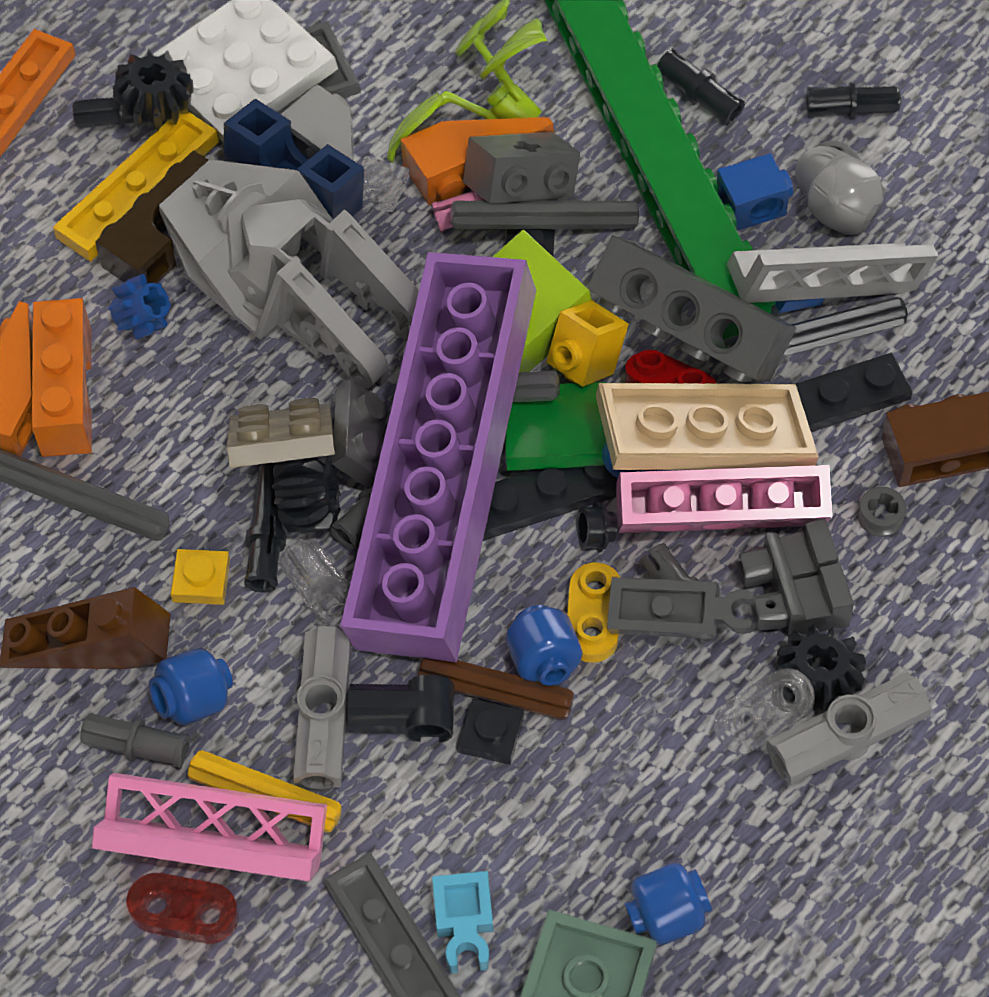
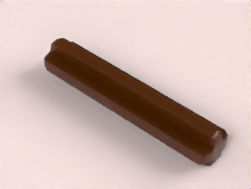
(502, 687)

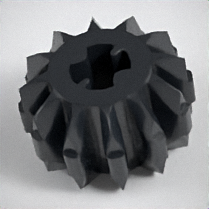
(153, 89)
(307, 494)
(823, 652)

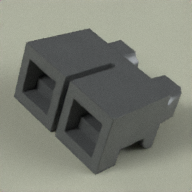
(804, 581)

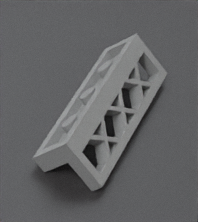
(830, 271)

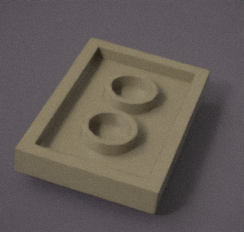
(280, 434)

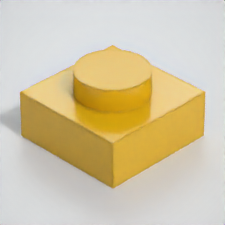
(200, 576)

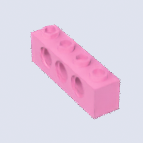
(722, 498)

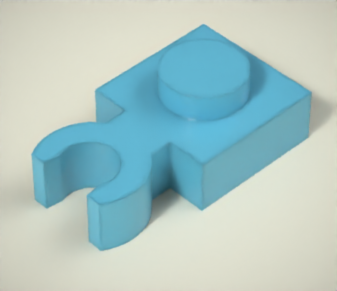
(462, 912)

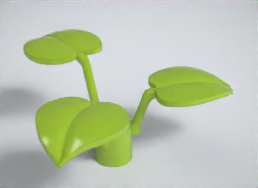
(506, 100)

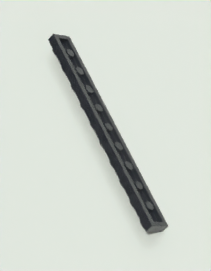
(825, 400)

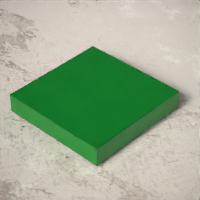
(556, 431)

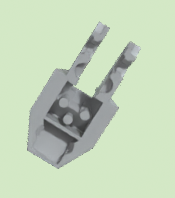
(236, 242)

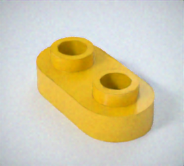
(590, 609)

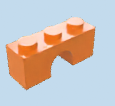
(59, 377)

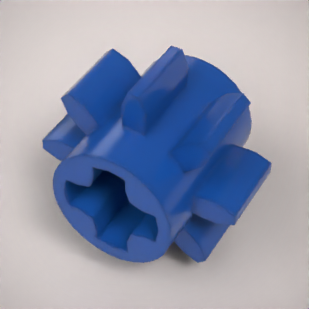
(139, 306)

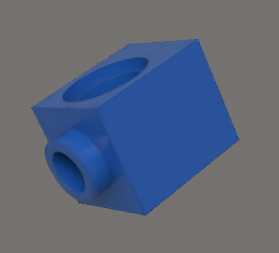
(755, 190)

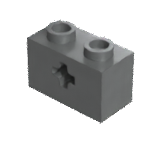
(521, 167)

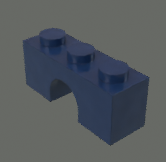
(264, 139)

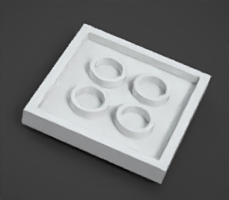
(248, 54)

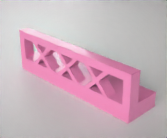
(207, 847)

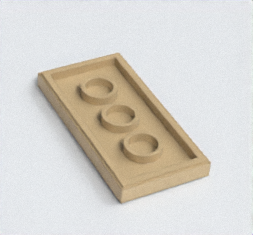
(704, 426)

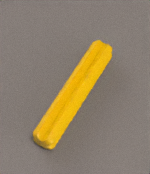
(224, 774)

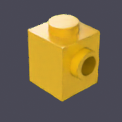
(587, 343)

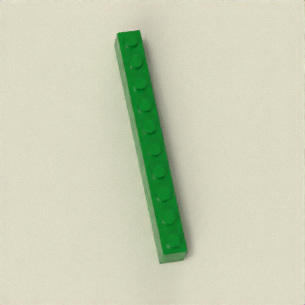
(652, 140)

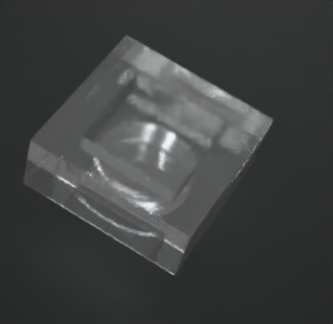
(383, 183)

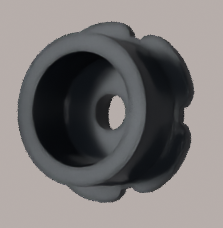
(596, 527)

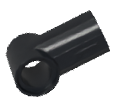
(415, 709)

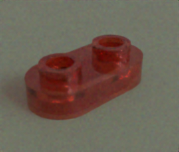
(186, 903)

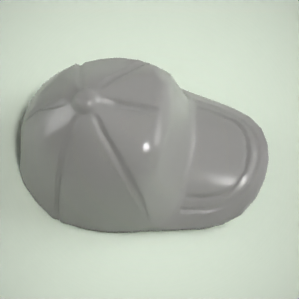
(839, 189)

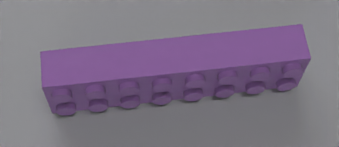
(440, 458)

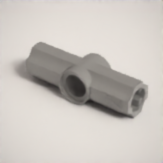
(322, 735)
(822, 743)

